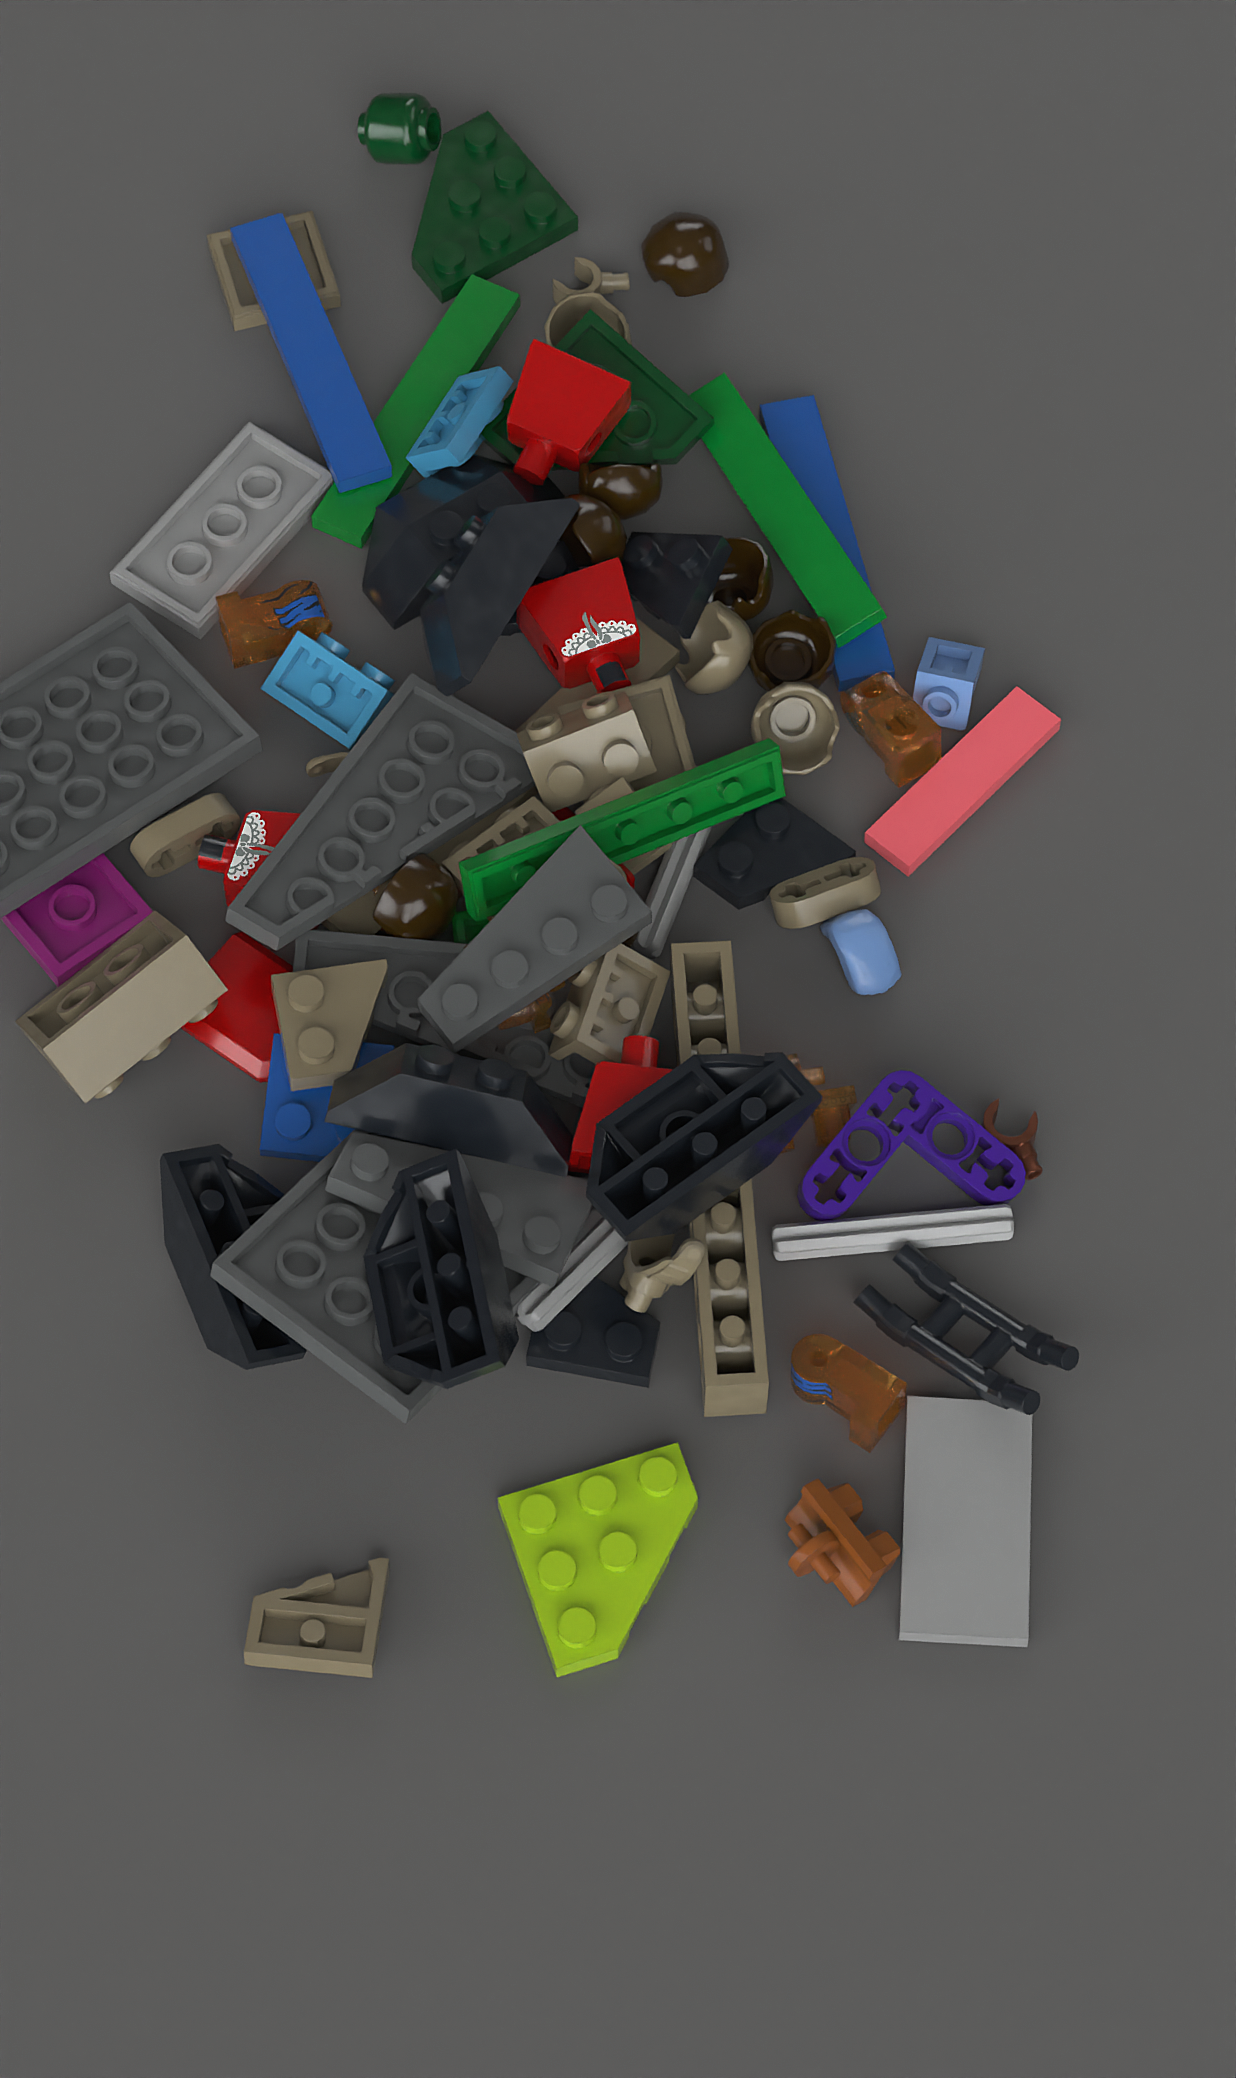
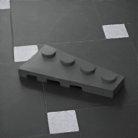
(542, 936)
(530, 1209)

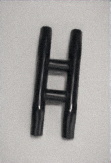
(954, 1303)

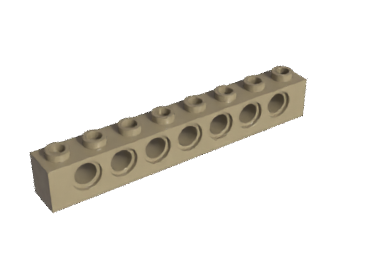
(728, 1275)

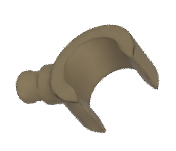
(598, 281)

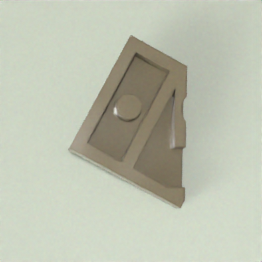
(326, 1019)
(320, 1624)

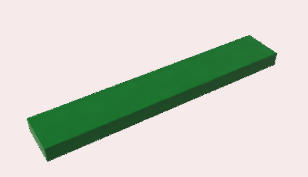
(453, 350)
(786, 514)
(632, 822)

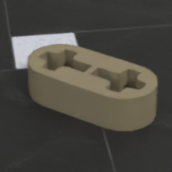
(179, 835)
(825, 892)

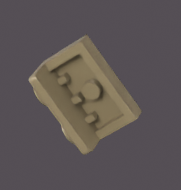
(585, 749)

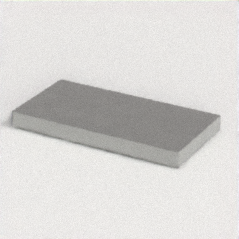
(223, 529)
(965, 1523)

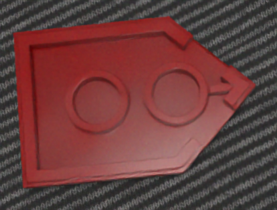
(245, 1014)

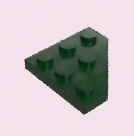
(484, 209)
(661, 417)

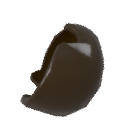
(685, 253)
(624, 488)
(594, 532)
(745, 580)
(792, 650)
(417, 901)

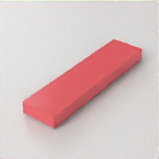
(962, 781)

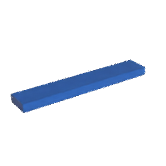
(311, 353)
(801, 441)

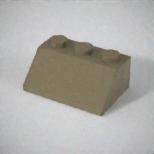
(122, 1007)

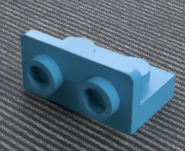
(458, 421)
(328, 689)

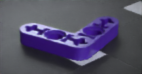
(915, 1131)

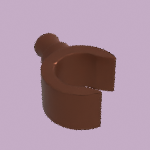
(1021, 1145)

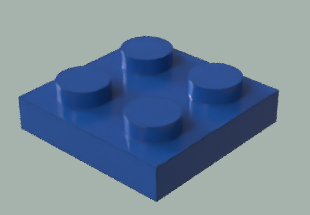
(296, 1119)

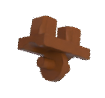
(832, 1543)

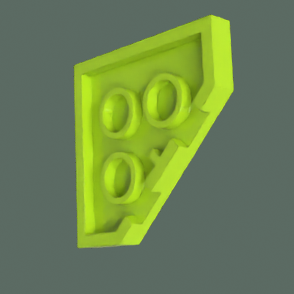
(598, 1549)

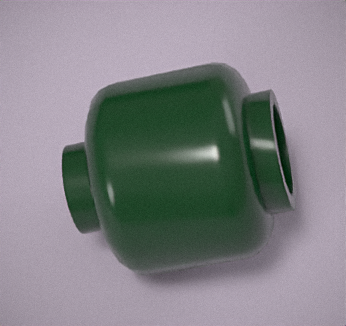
(400, 128)

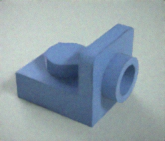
(948, 681)

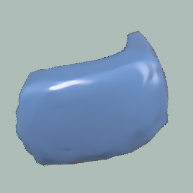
(863, 951)

